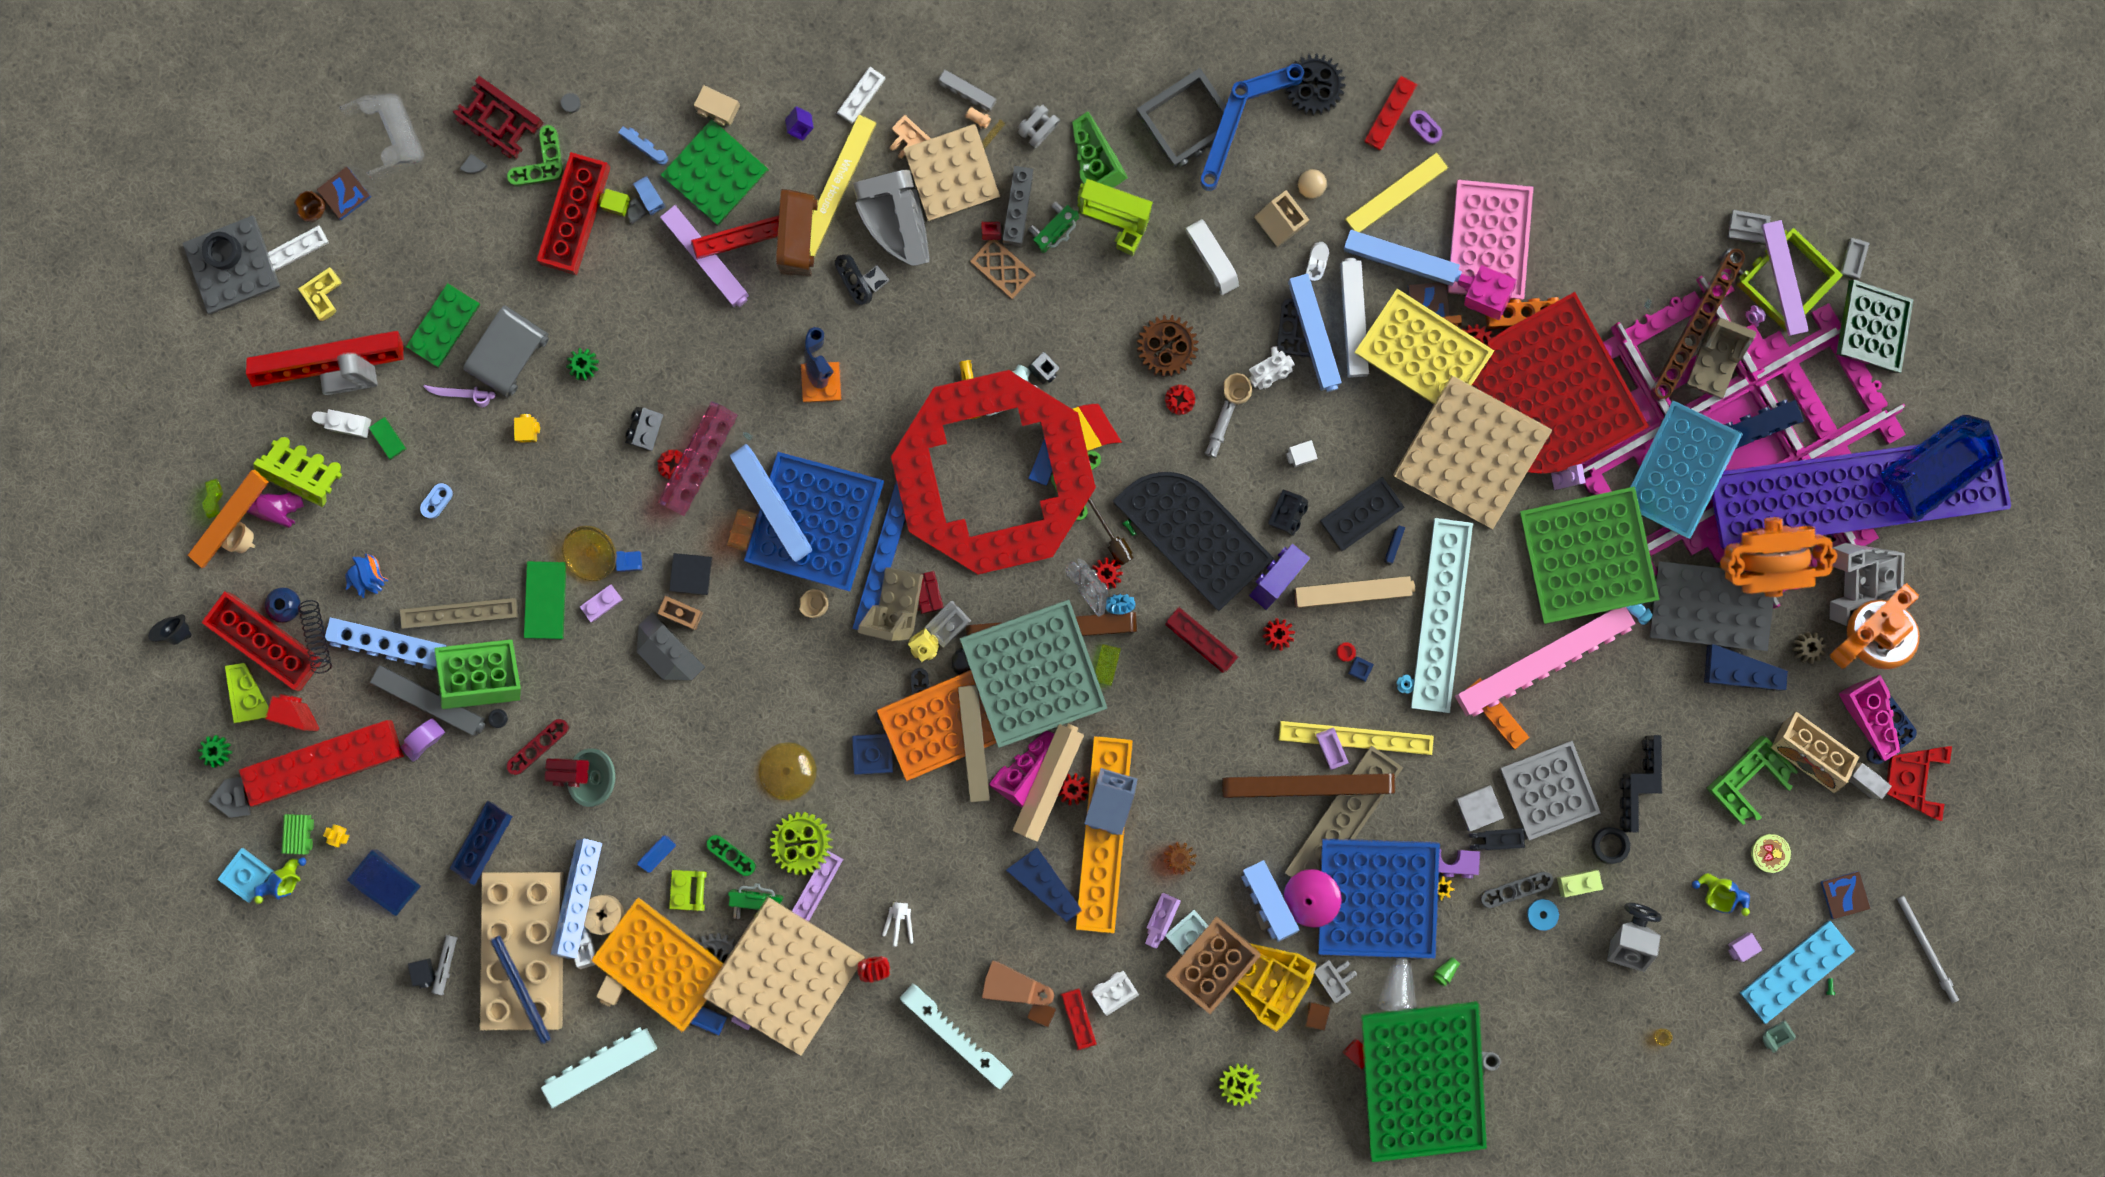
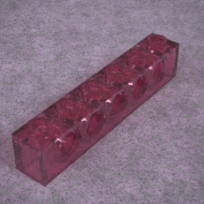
(697, 458)

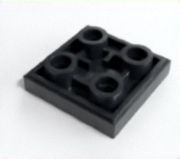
(690, 574)

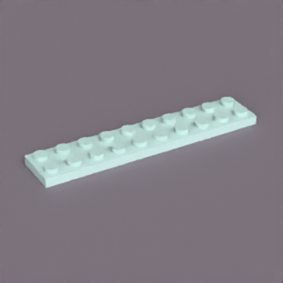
(1441, 615)

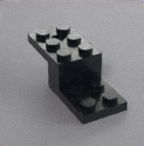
(1641, 783)

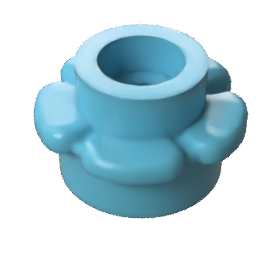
(1405, 679)

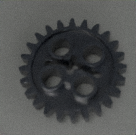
(1315, 101)

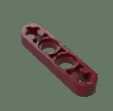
(539, 748)

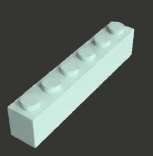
(598, 1068)

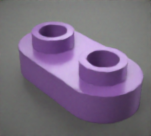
(1425, 127)

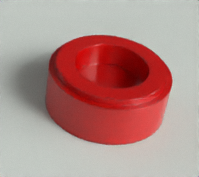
(1346, 652)

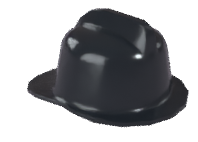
(170, 630)

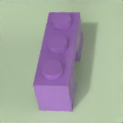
(1465, 864)

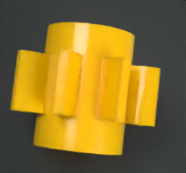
(336, 835)
(1447, 888)

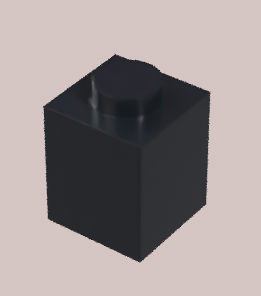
(421, 973)

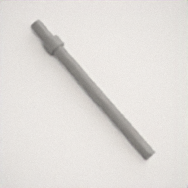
(1945, 983)

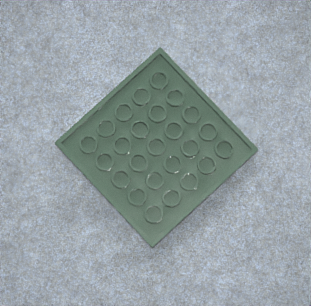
(1033, 673)

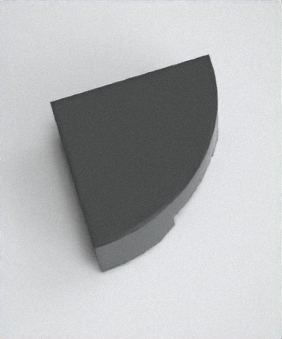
(473, 165)
(635, 211)

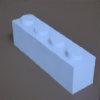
(1270, 900)

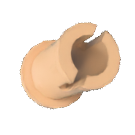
(979, 118)

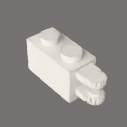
(343, 422)

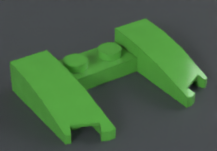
(1726, 787)

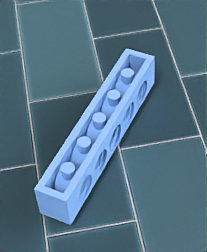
(337, 629)
(576, 899)

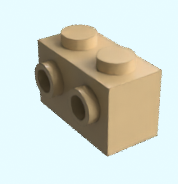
(716, 106)

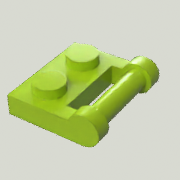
(681, 890)

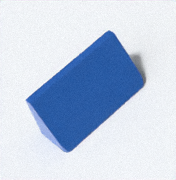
(656, 854)

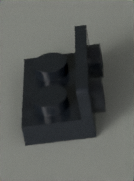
(1289, 512)

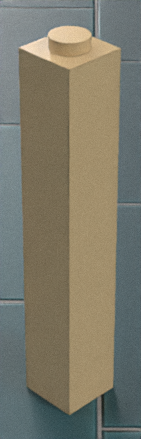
(1354, 592)
(1048, 782)

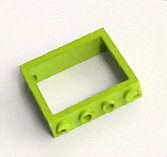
(1114, 206)
(1813, 255)

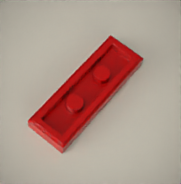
(1078, 1019)

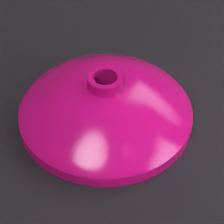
(1321, 890)

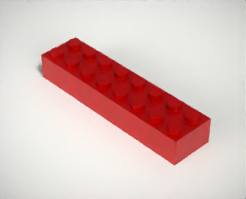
(321, 763)

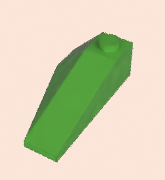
(1095, 154)

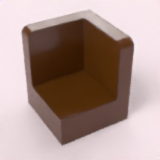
(1041, 1014)
(1317, 1016)

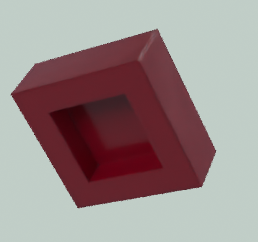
(991, 230)

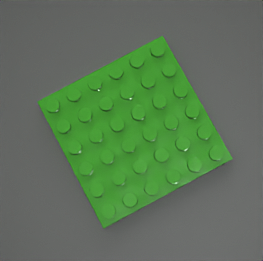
(1589, 555)

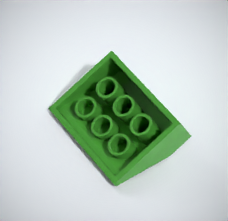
(477, 674)

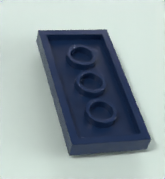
(481, 842)

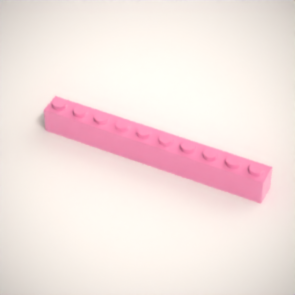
(1542, 661)

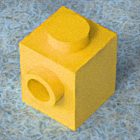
(526, 429)

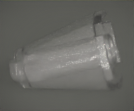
(1398, 988)

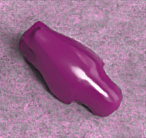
(276, 507)

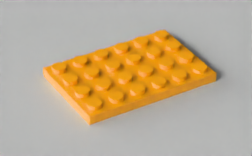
(658, 964)

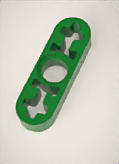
(739, 868)

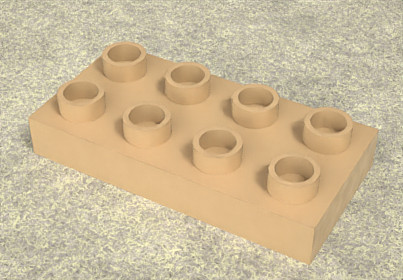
(525, 914)

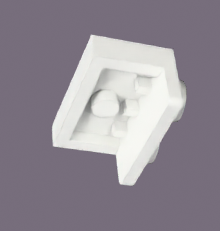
(1114, 992)

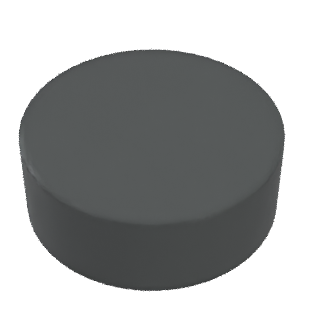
(570, 103)

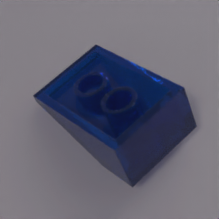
(384, 882)

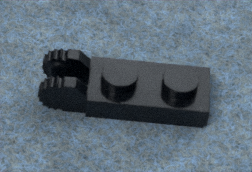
(1500, 839)

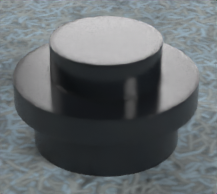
(498, 718)

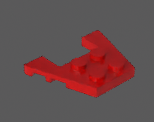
(1909, 779)

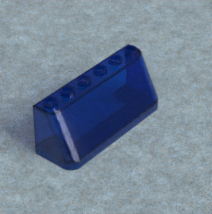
(1942, 465)

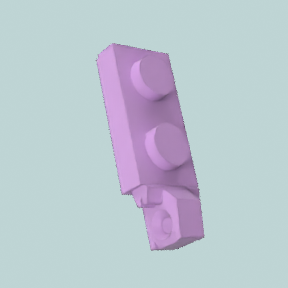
(1161, 919)

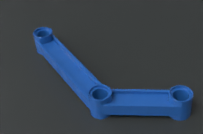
(1253, 88)

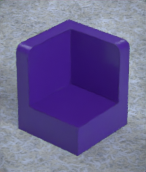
(799, 123)

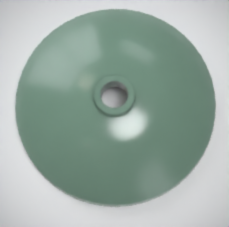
(600, 779)

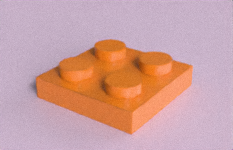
(831, 392)

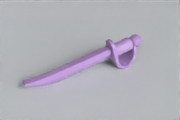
(464, 393)

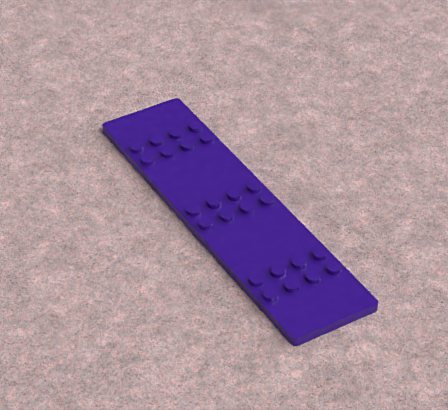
(1837, 495)

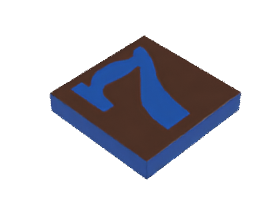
(343, 193)
(1432, 296)
(1845, 895)

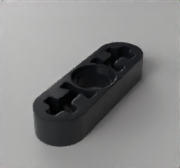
(846, 279)

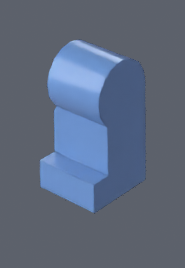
(649, 195)

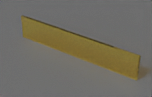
(993, 133)

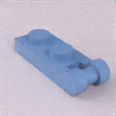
(644, 145)

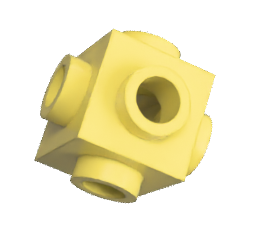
(924, 645)

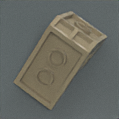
(1718, 355)
(897, 608)

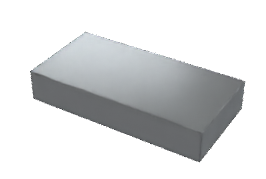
(1854, 258)

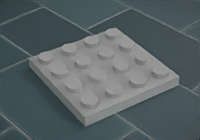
(1550, 790)

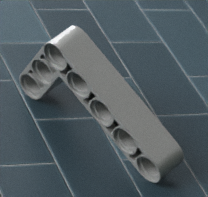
(353, 375)

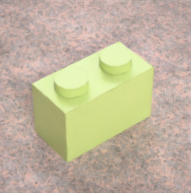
(1579, 883)

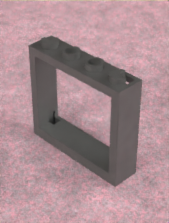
(1164, 97)

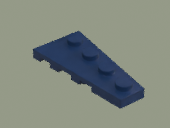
(1043, 882)

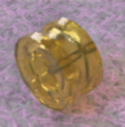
(1658, 1033)

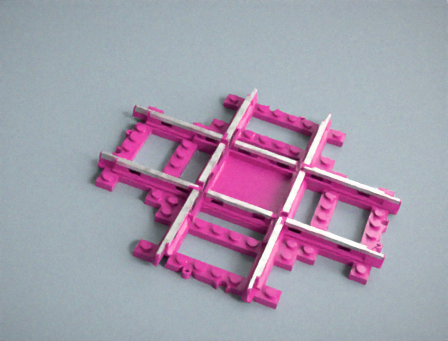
(1764, 361)

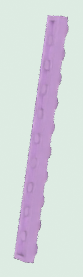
(811, 897)

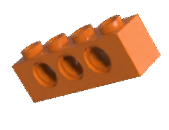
(1514, 307)

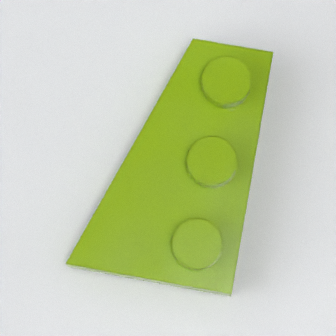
(244, 694)

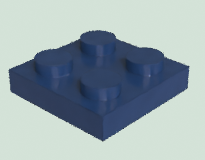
(872, 754)

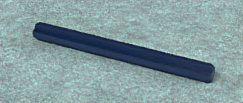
(520, 989)

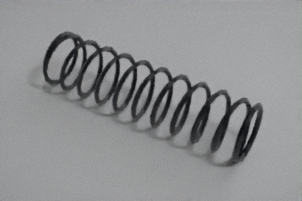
(315, 635)

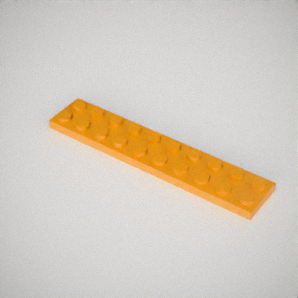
(1101, 849)

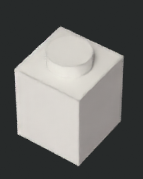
(1301, 454)

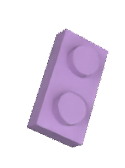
(1572, 476)
(601, 603)

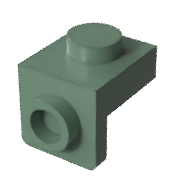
(1778, 1036)

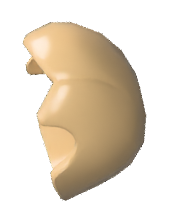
(1312, 183)
(1237, 388)
(813, 603)

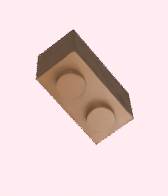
(680, 613)

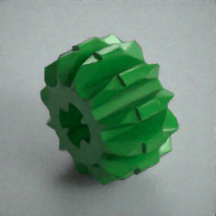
(577, 370)
(221, 746)

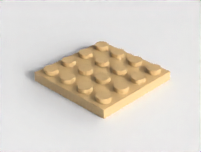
(951, 172)

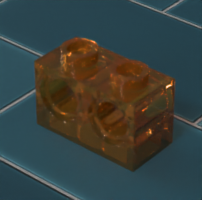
(742, 530)

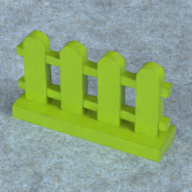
(294, 481)

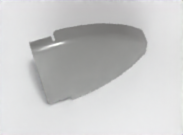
(894, 215)

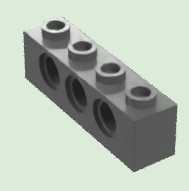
(1018, 206)

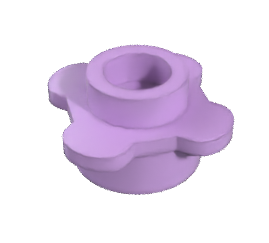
(1755, 315)

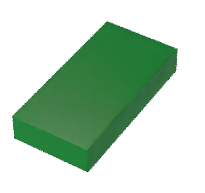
(387, 438)

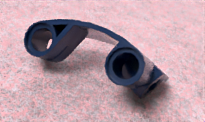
(816, 368)

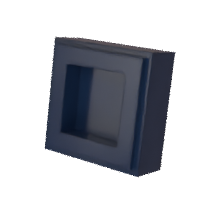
(1360, 669)

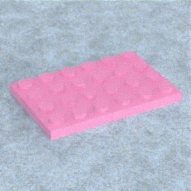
(1491, 231)

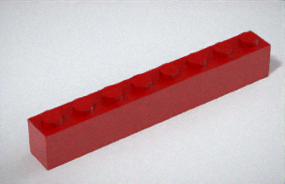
(322, 358)

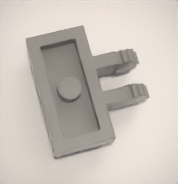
(1332, 981)

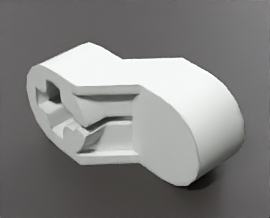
(1318, 252)

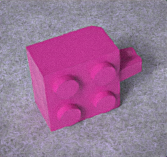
(1488, 291)

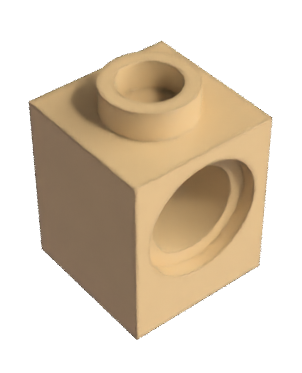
(610, 991)

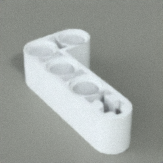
(1213, 256)

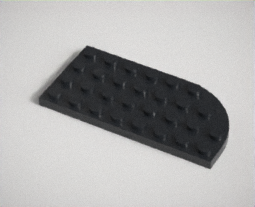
(1194, 533)

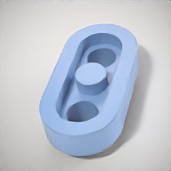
(434, 499)

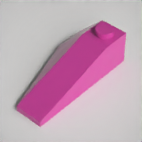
(1871, 710)
(1017, 779)

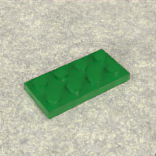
(443, 325)

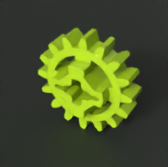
(1231, 1088)

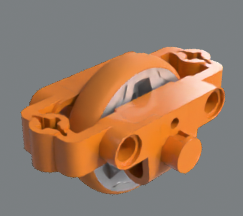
(1777, 558)
(1881, 633)

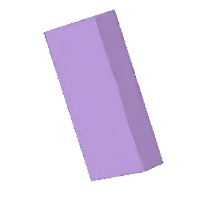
(1332, 748)

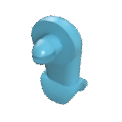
(1639, 611)

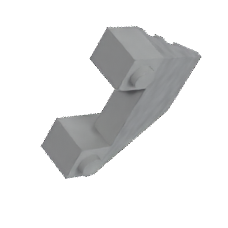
(1868, 577)

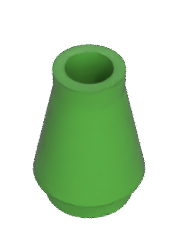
(1445, 973)

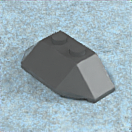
(665, 651)

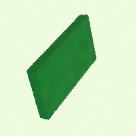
(545, 600)

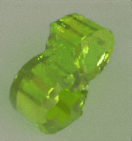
(214, 493)

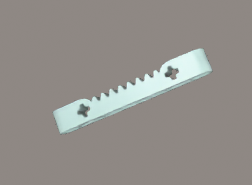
(995, 1073)

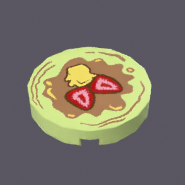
(1771, 853)

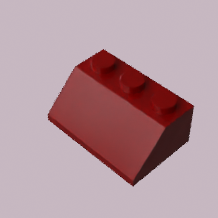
(291, 712)

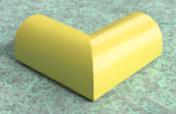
(316, 291)

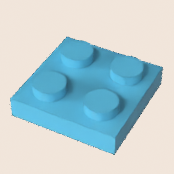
(245, 874)

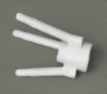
(899, 911)

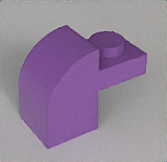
(421, 739)

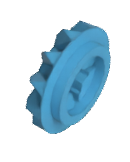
(1120, 604)

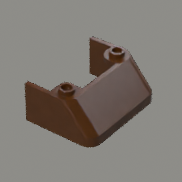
(795, 232)

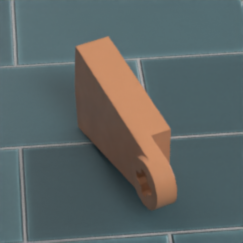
(1012, 986)

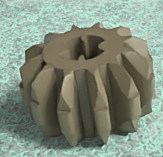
(1804, 651)

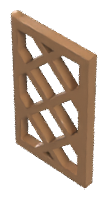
(1001, 283)

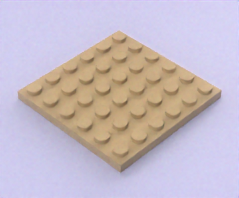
(1472, 452)
(783, 976)

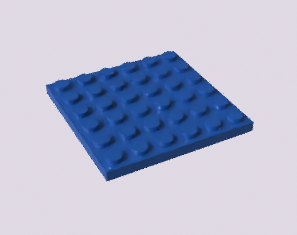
(833, 514)
(1385, 898)

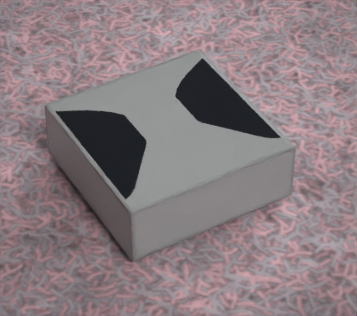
(876, 278)

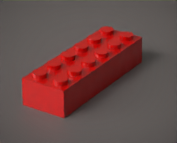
(573, 213)
(261, 640)

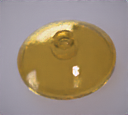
(583, 559)
(801, 774)

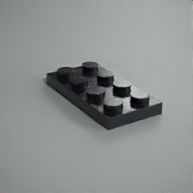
(1362, 514)

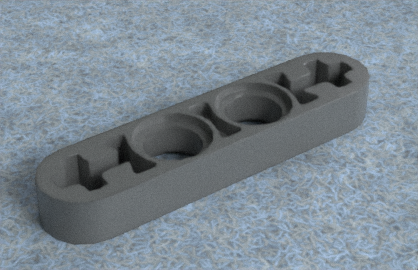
(1517, 892)

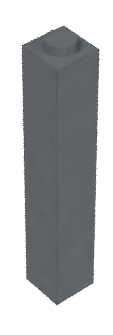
(427, 700)

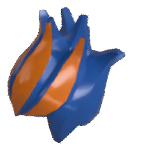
(365, 575)

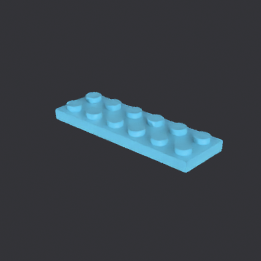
(1797, 972)

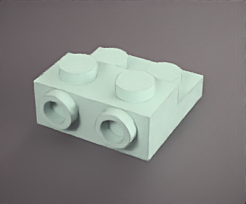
(1187, 931)

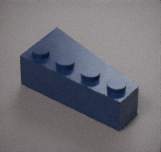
(1767, 422)
(1738, 670)

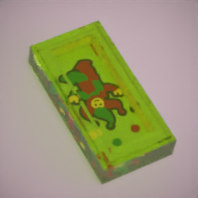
(1107, 664)

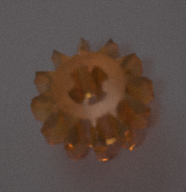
(1185, 862)

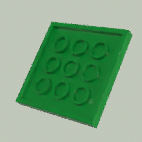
(714, 172)

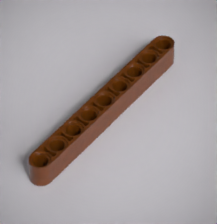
(1701, 316)
(1088, 625)
(1308, 785)

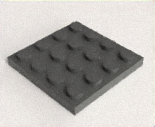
(245, 280)

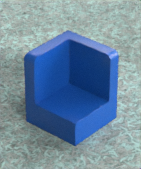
(628, 561)

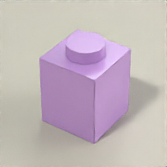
(1744, 947)

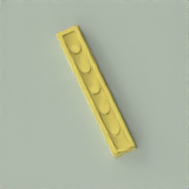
(1396, 193)

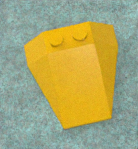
(1275, 985)

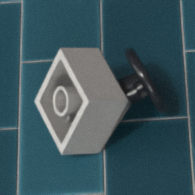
(1634, 942)

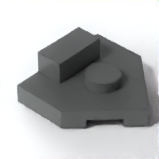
(231, 798)

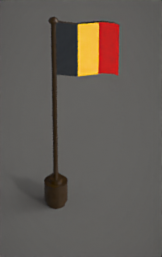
(1097, 433)

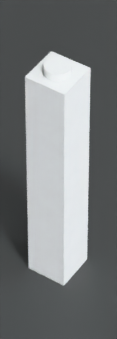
(1353, 315)

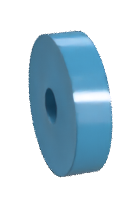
(1551, 911)

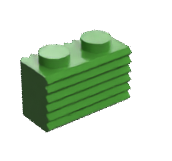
(297, 834)

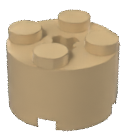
(611, 907)

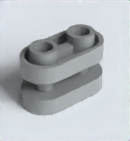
(1027, 126)

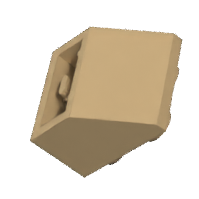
(1282, 218)

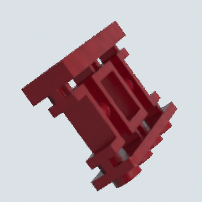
(506, 106)
(1201, 640)

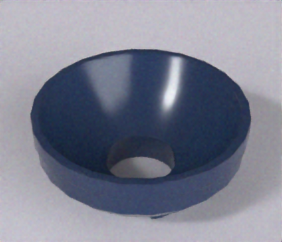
(290, 610)

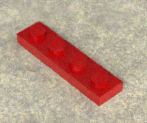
(1390, 113)

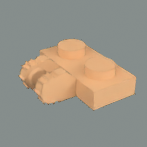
(908, 133)

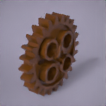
(1178, 359)

